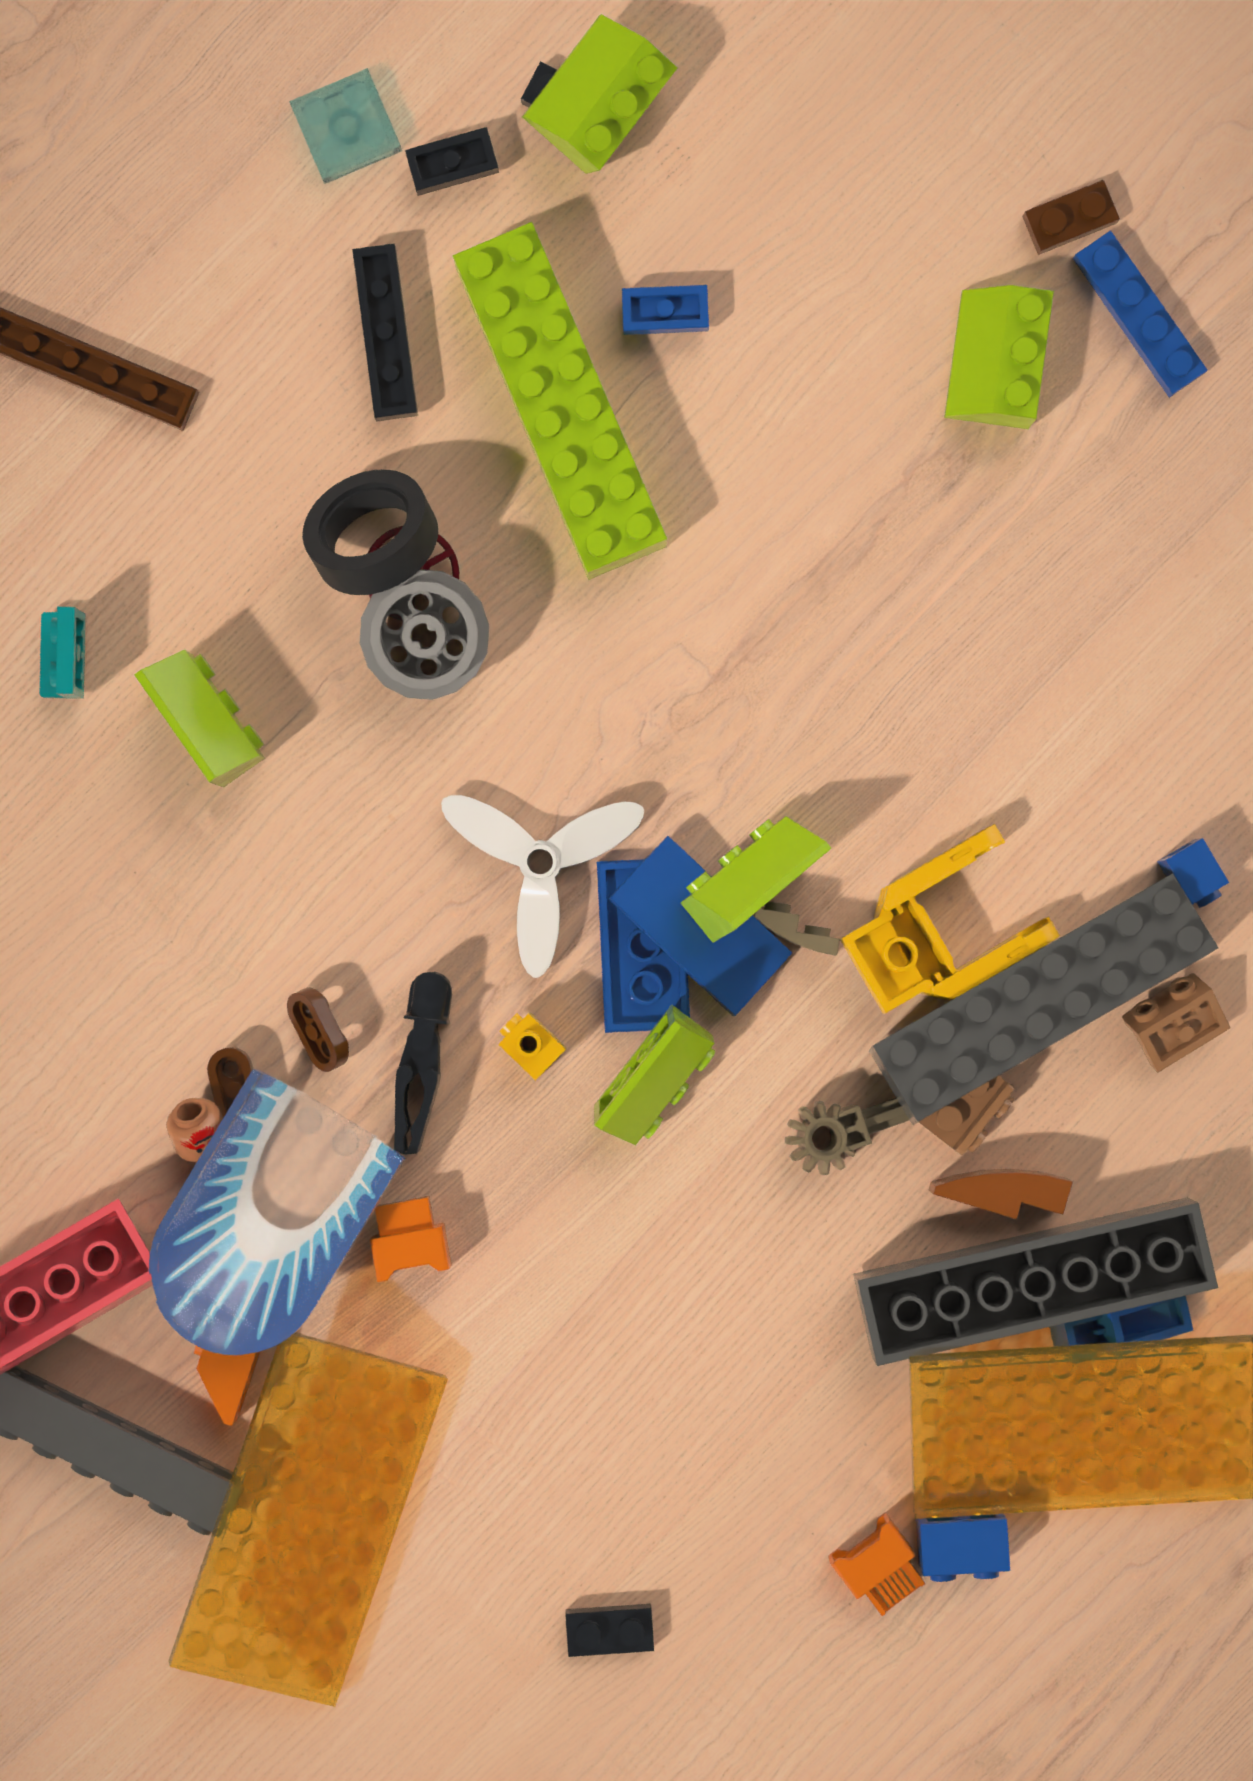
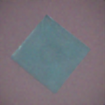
(345, 126)

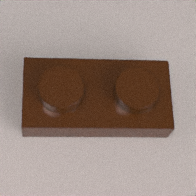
(1071, 217)

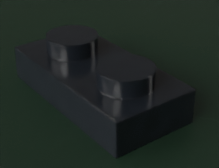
(452, 161)
(609, 1630)

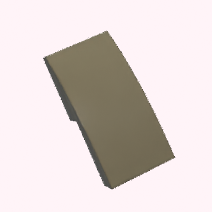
(784, 924)

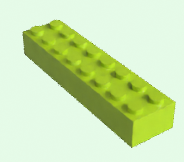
(560, 400)

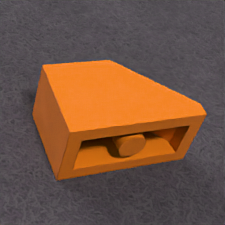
(226, 1380)

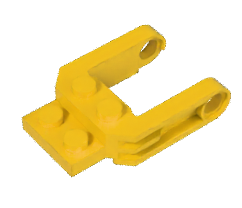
(903, 952)

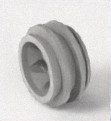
(451, 671)

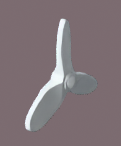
(573, 844)

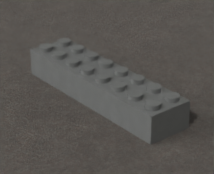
(1042, 999)
(1035, 1280)

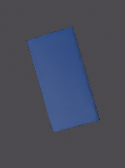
(728, 968)
(636, 973)

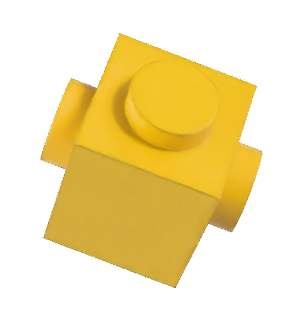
(532, 1061)

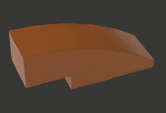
(1005, 1190)

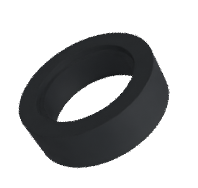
(386, 565)

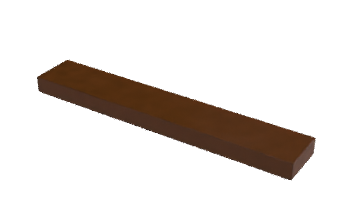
(95, 370)

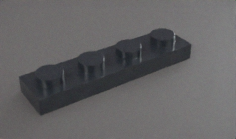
(385, 332)

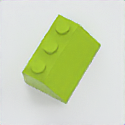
(599, 93)
(999, 355)
(202, 716)
(752, 876)
(653, 1077)

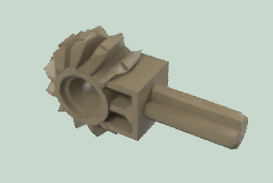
(848, 1128)

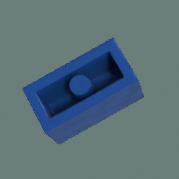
(963, 1546)

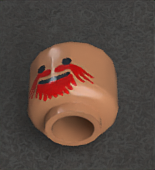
(192, 1126)

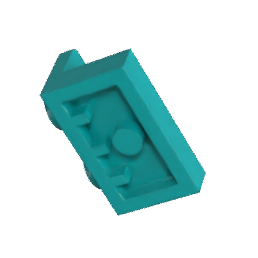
(62, 653)

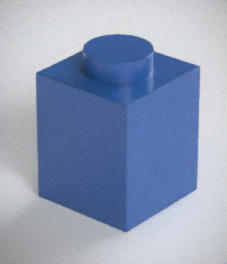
(1195, 872)

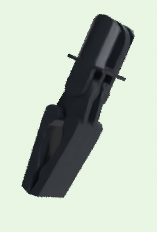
(428, 1007)

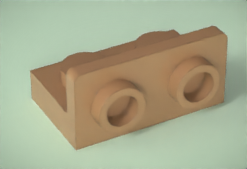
(1176, 1021)
(964, 1120)

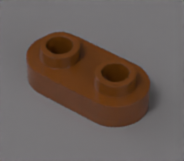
(318, 1029)
(223, 1086)

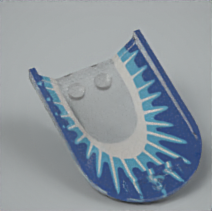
(266, 1218)

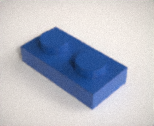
(665, 309)

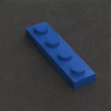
(1139, 314)

